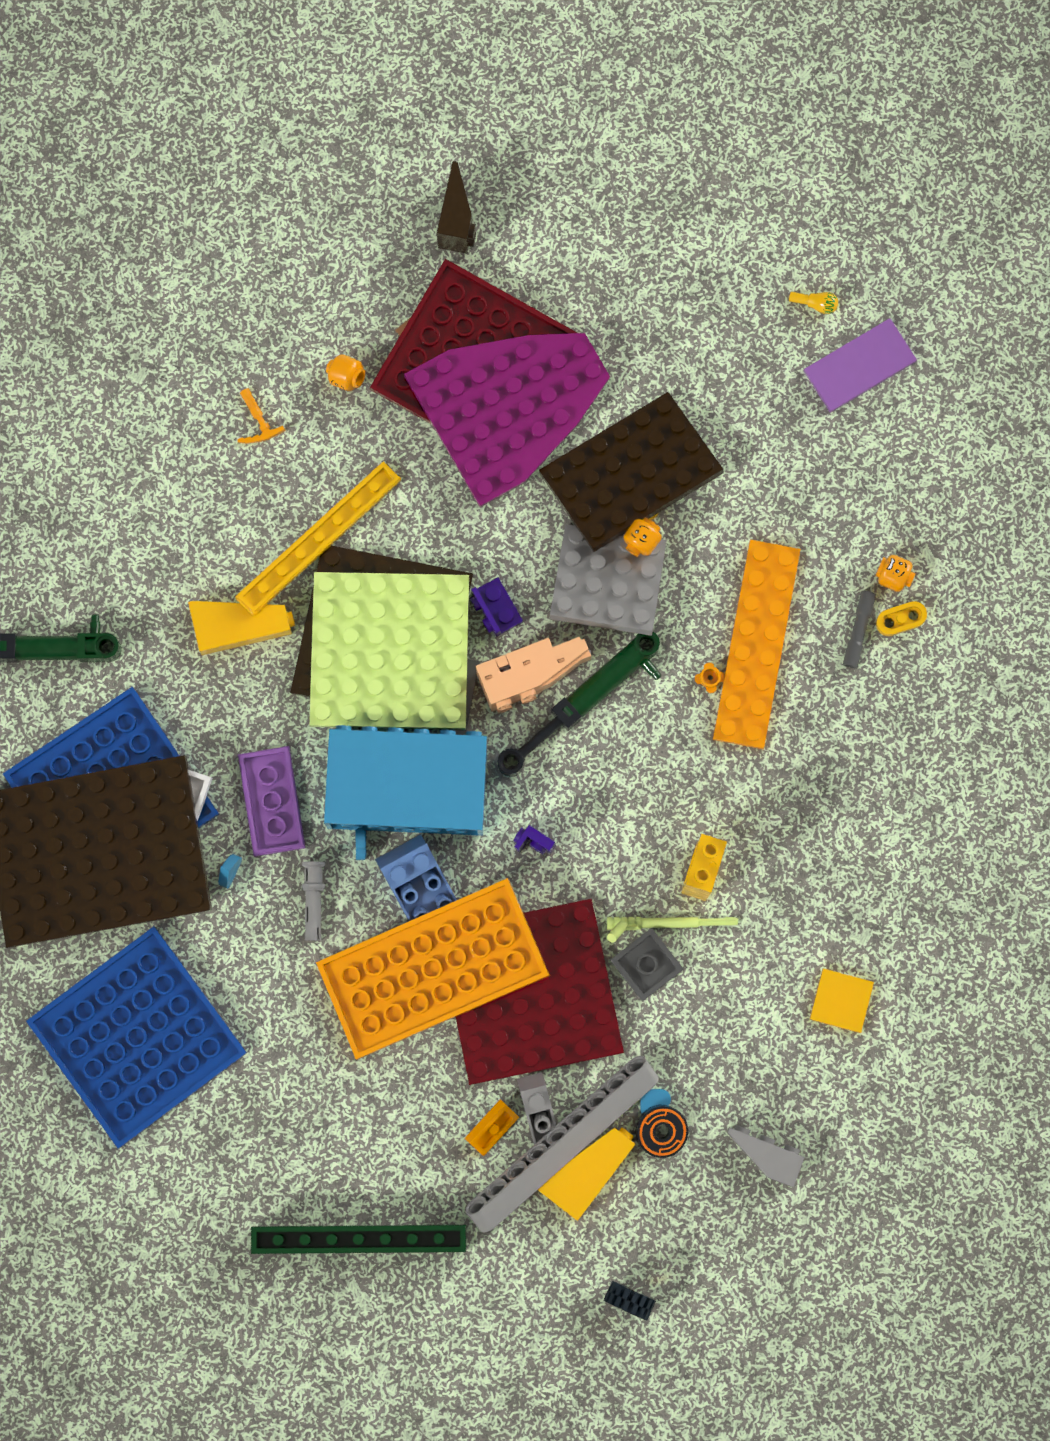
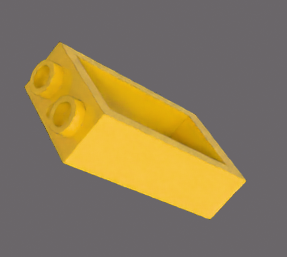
(704, 867)

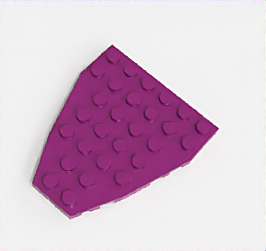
(507, 404)

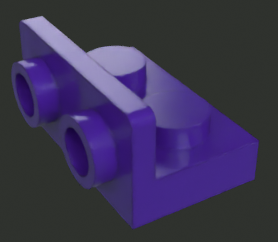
(496, 607)
(538, 840)

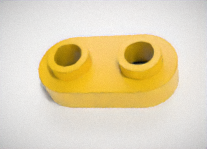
(901, 619)

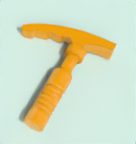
(257, 414)

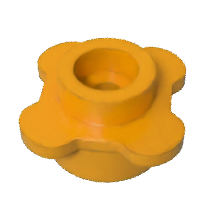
(710, 670)

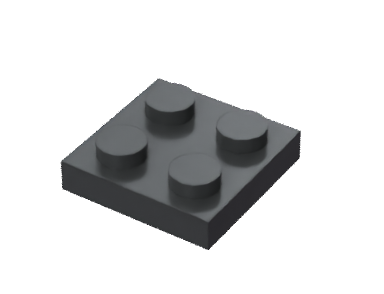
(646, 964)

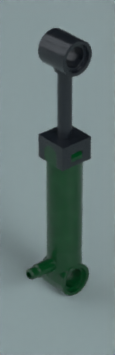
(588, 695)

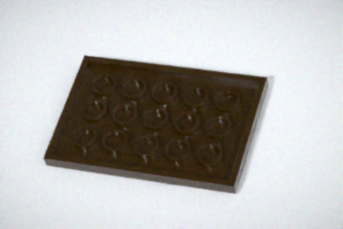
(631, 471)

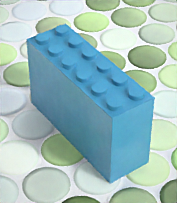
(406, 781)

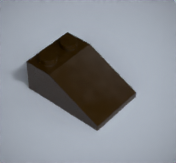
(455, 224)

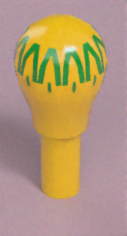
(822, 302)

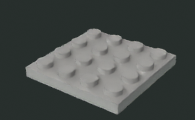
(606, 585)

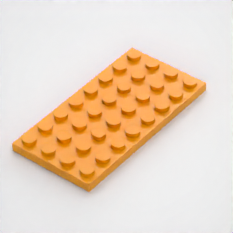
(432, 969)

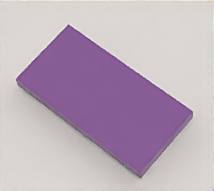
(860, 365)
(271, 801)

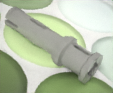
(313, 886)

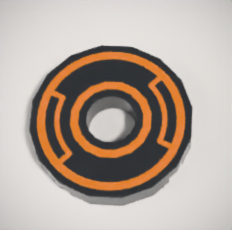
(676, 1135)

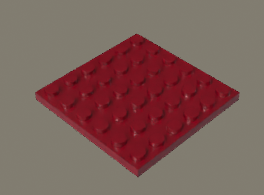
(452, 315)
(553, 1019)

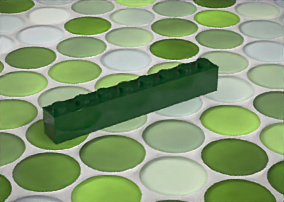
(358, 1239)

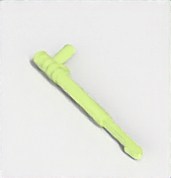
(619, 925)

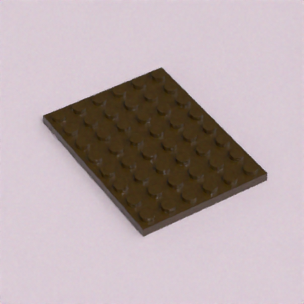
(100, 852)

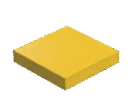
(841, 1000)

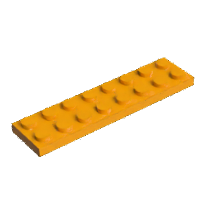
(756, 644)

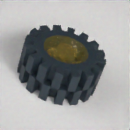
(629, 1300)

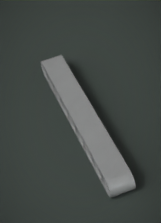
(561, 1144)

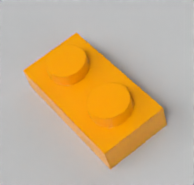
(491, 1127)

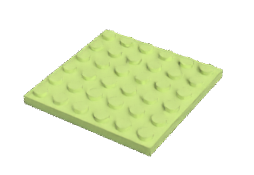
(389, 650)

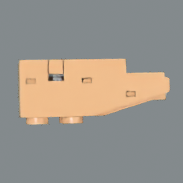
(529, 671)

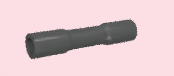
(863, 614)

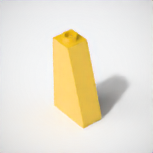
(230, 625)
(587, 1173)

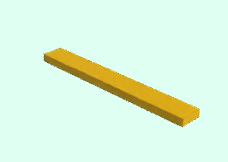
(317, 539)

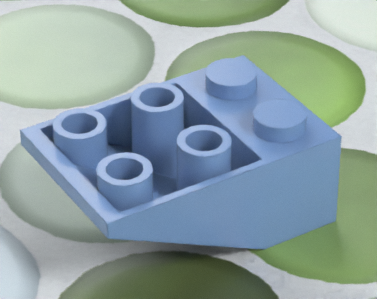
(415, 878)

